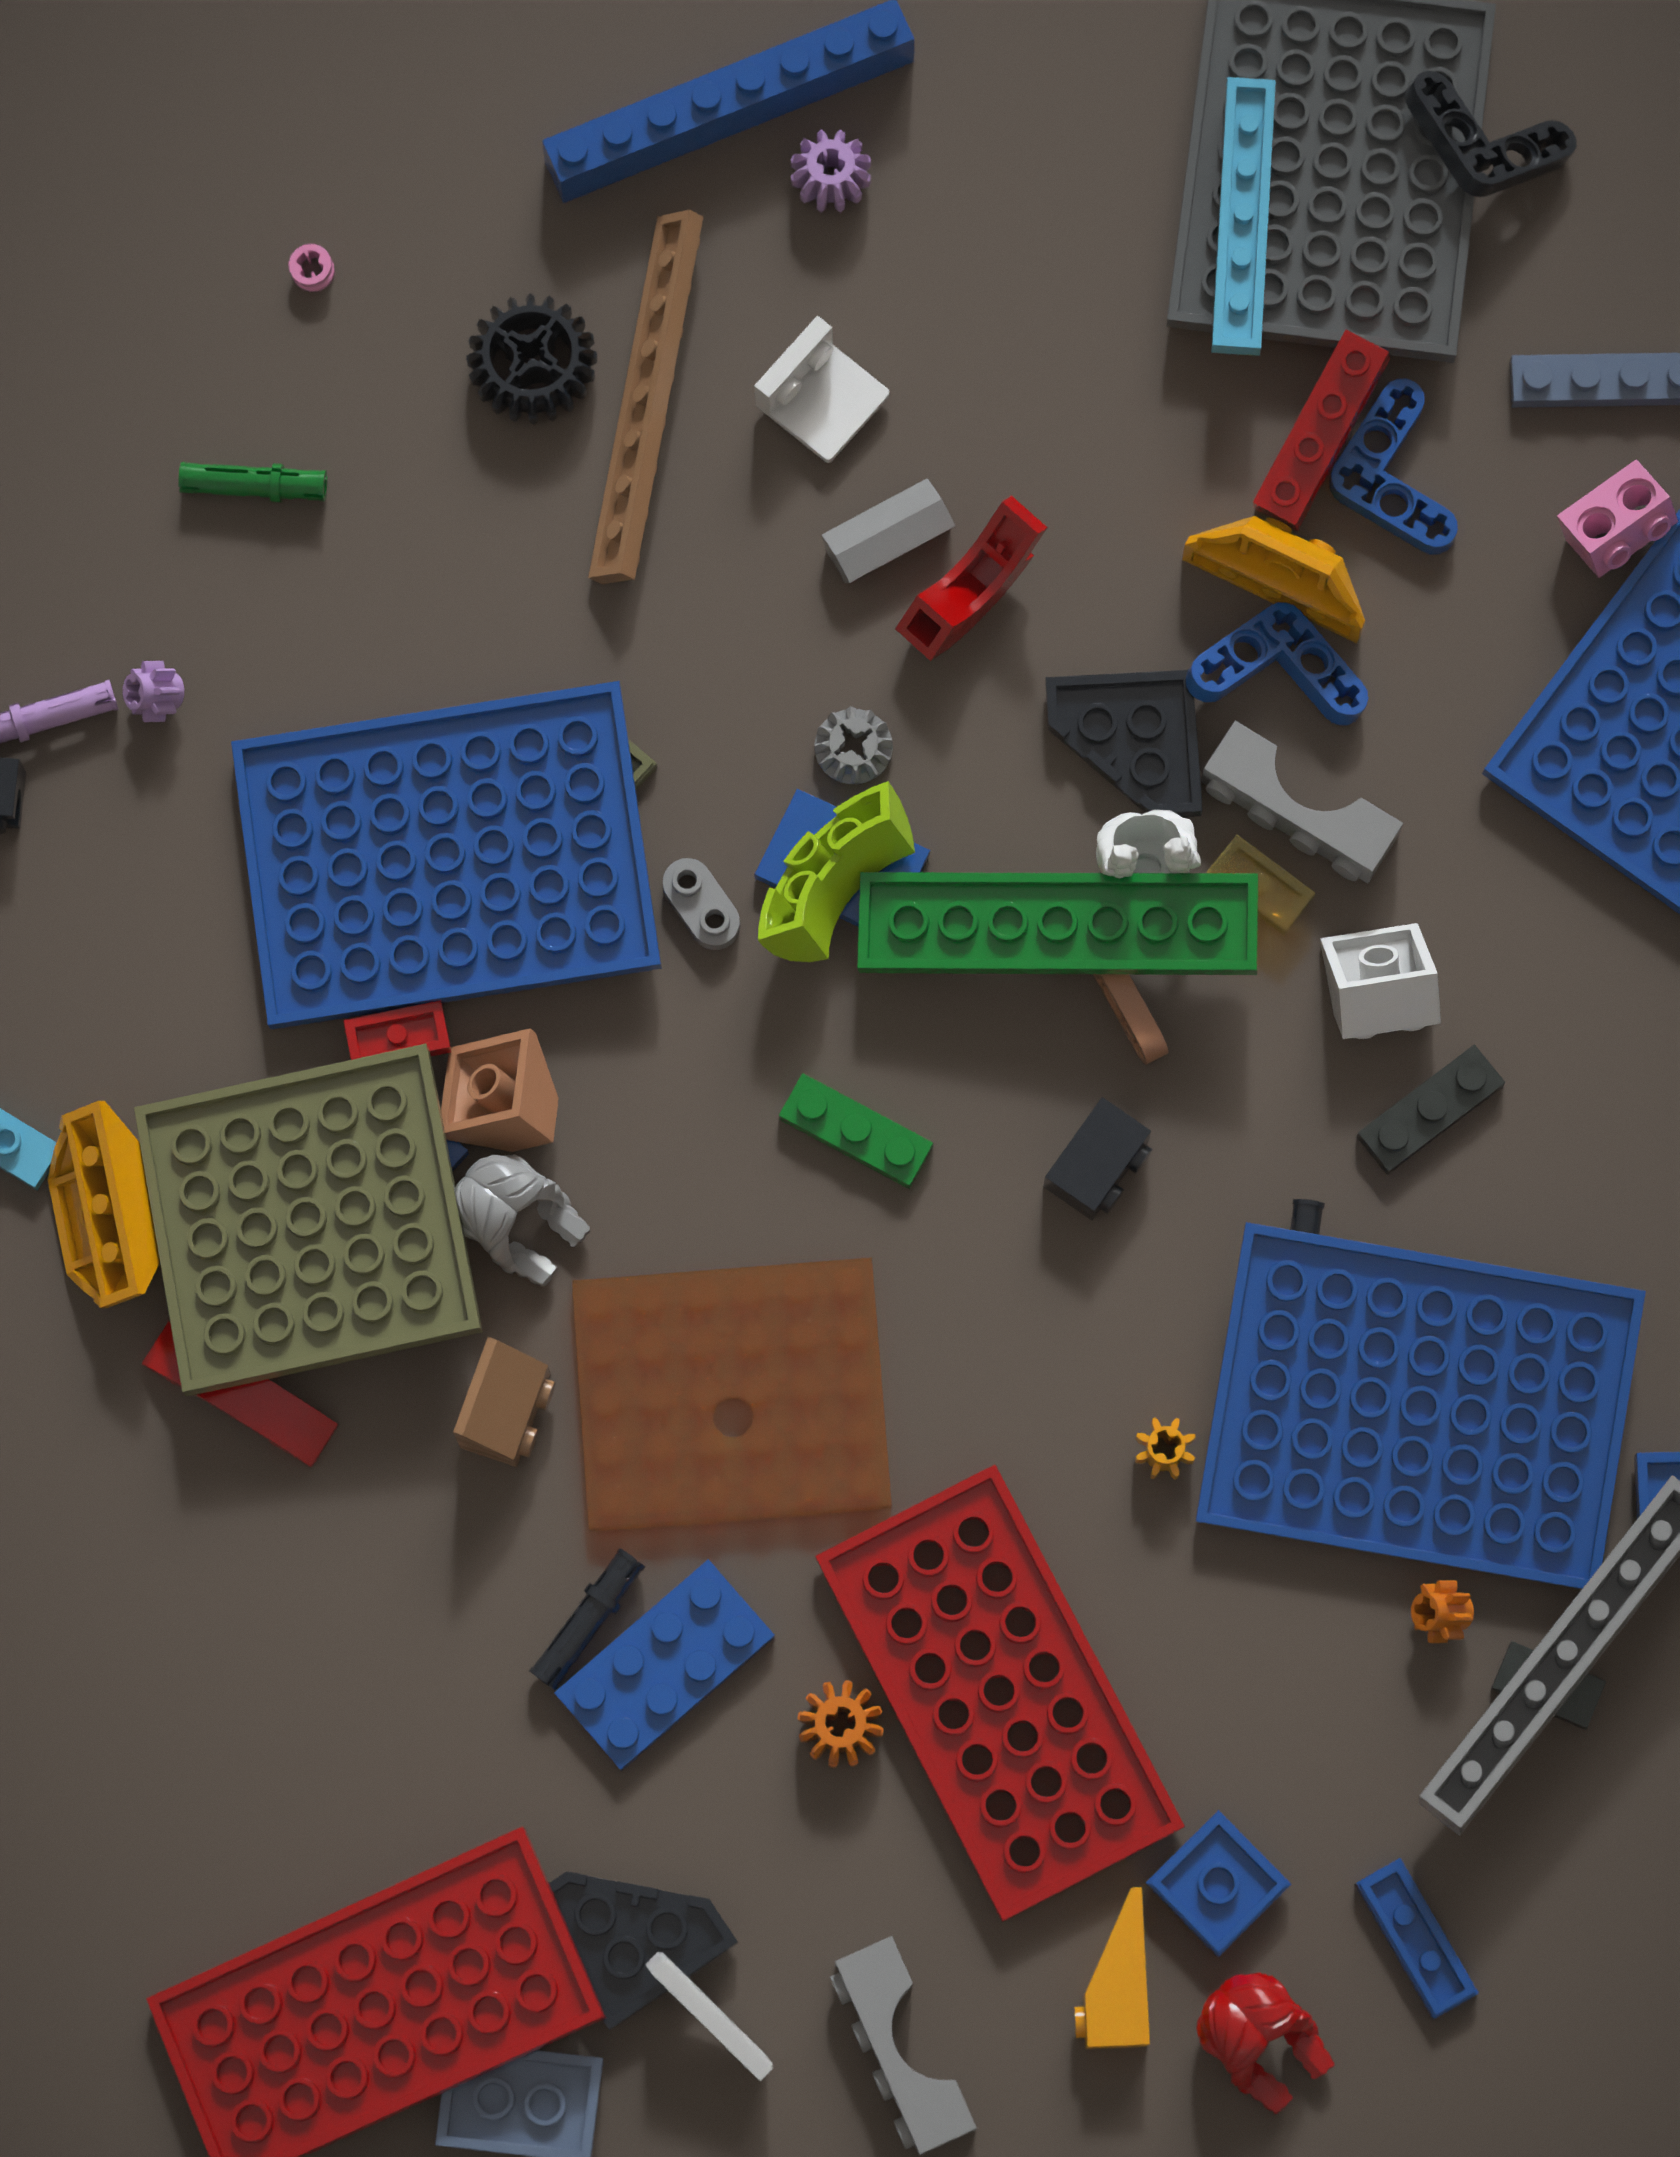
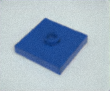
(1218, 1883)

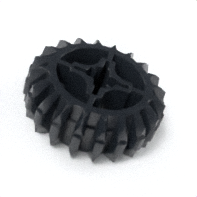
(560, 382)

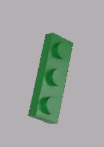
(855, 1131)

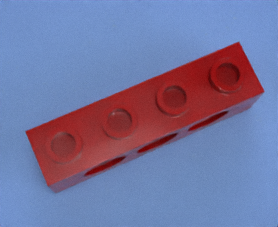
(1321, 430)

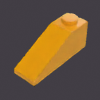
(1116, 1996)

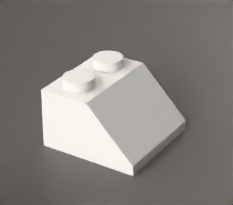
(1381, 981)

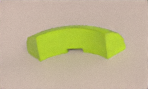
(826, 871)

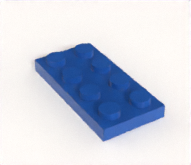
(664, 1665)

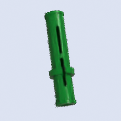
(264, 482)

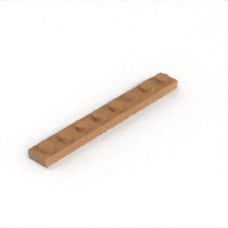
(646, 397)

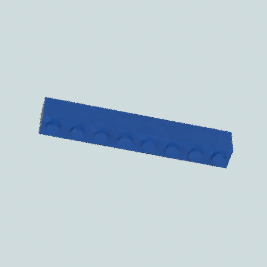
(729, 100)

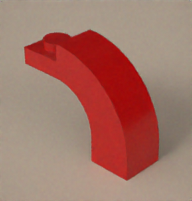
(975, 583)

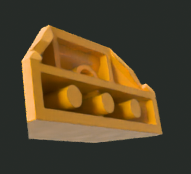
(1281, 568)
(102, 1206)

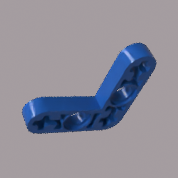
(1373, 467)
(1275, 646)

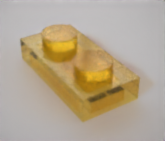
(1279, 893)

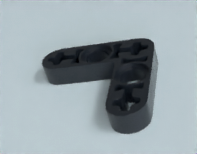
(1434, 95)

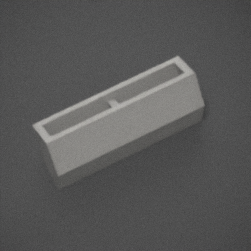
(887, 531)

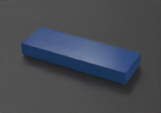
(1416, 1938)

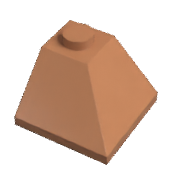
(499, 1093)

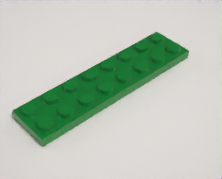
(1058, 923)

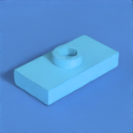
(24, 1151)

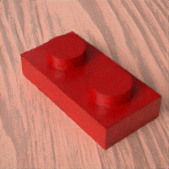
(399, 1030)

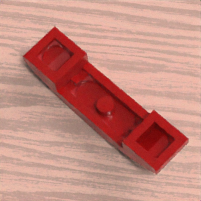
(257, 1405)

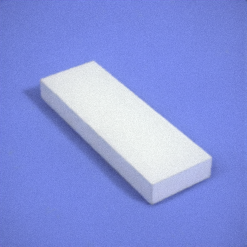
(710, 2015)

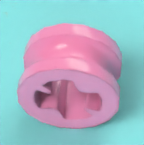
(305, 253)

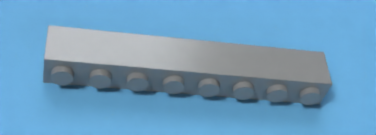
(1557, 1664)

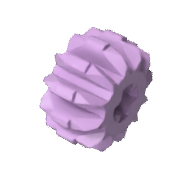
(830, 188)

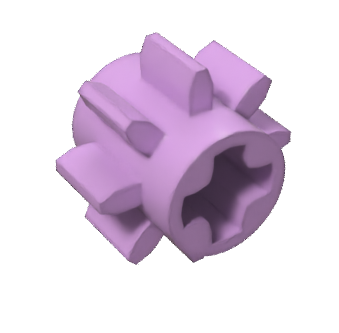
(153, 691)

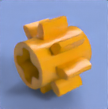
(1170, 1435)

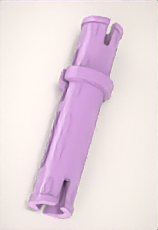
(56, 711)

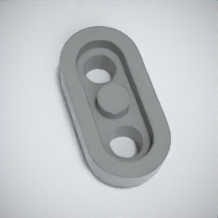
(700, 902)

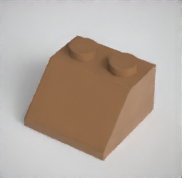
(503, 1404)

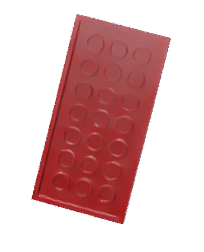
(377, 2005)

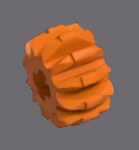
(851, 1737)

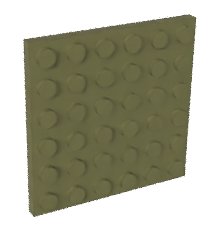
(306, 1220)

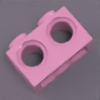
(1612, 511)

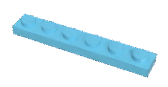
(1243, 216)

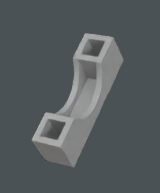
(1349, 837)
(929, 2107)

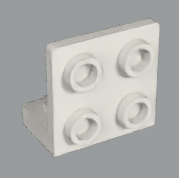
(819, 392)

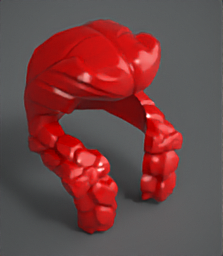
(1241, 2022)

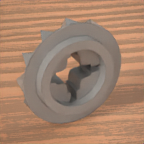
(849, 766)

